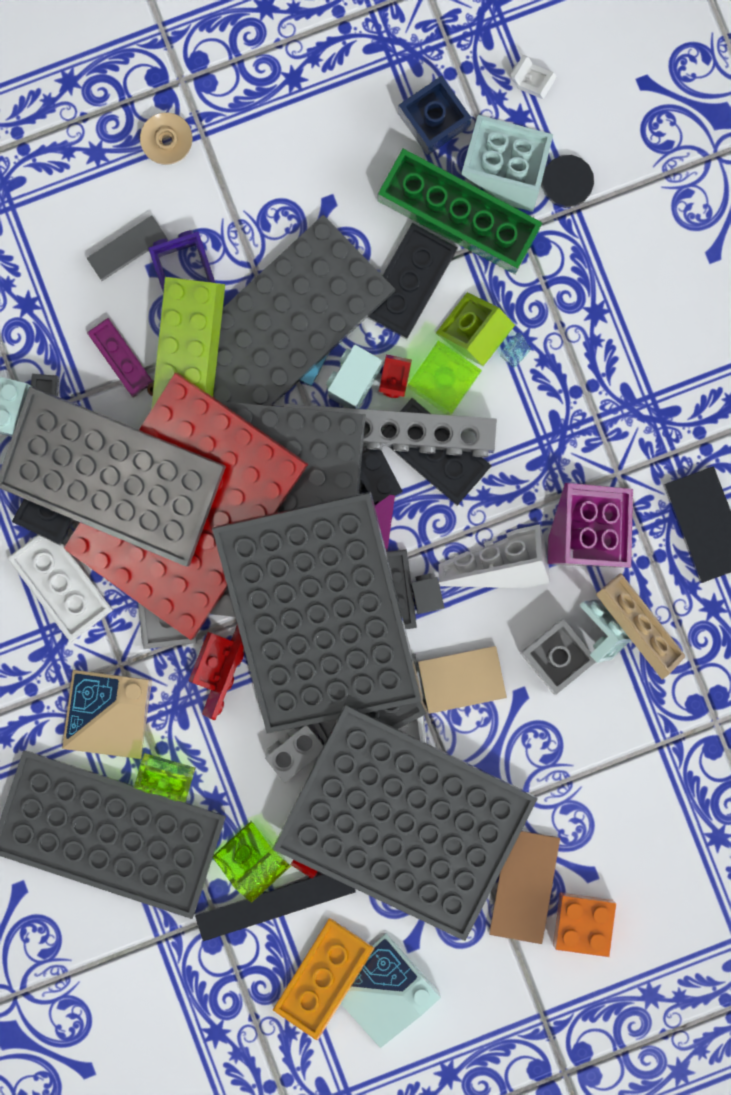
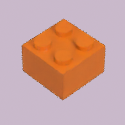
(584, 924)

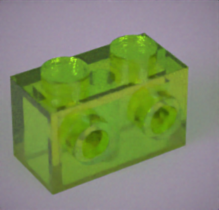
(164, 778)

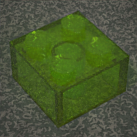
(444, 378)

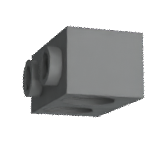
(299, 757)

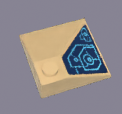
(107, 714)

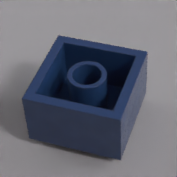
(434, 115)

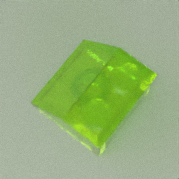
(250, 862)

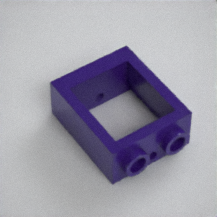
(184, 240)

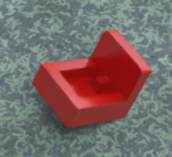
(395, 376)

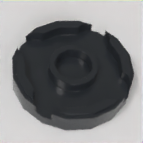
(567, 181)

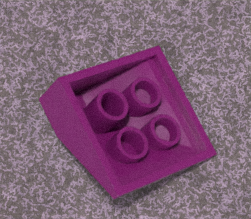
(592, 527)

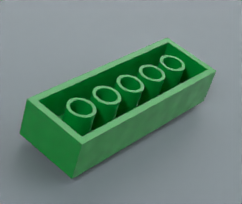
(459, 211)

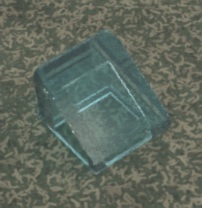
(515, 350)

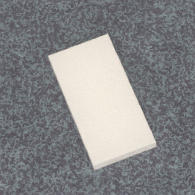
(60, 586)

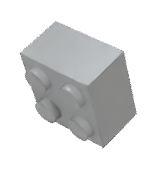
(558, 656)

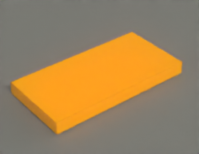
(323, 979)

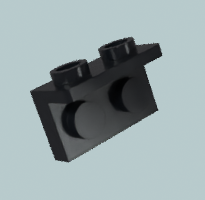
(378, 476)

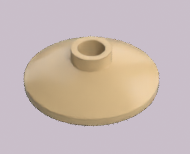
(163, 126)

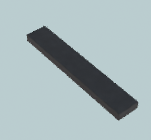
(270, 905)

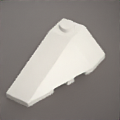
(509, 563)

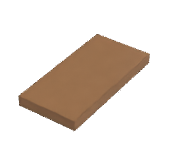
(525, 888)

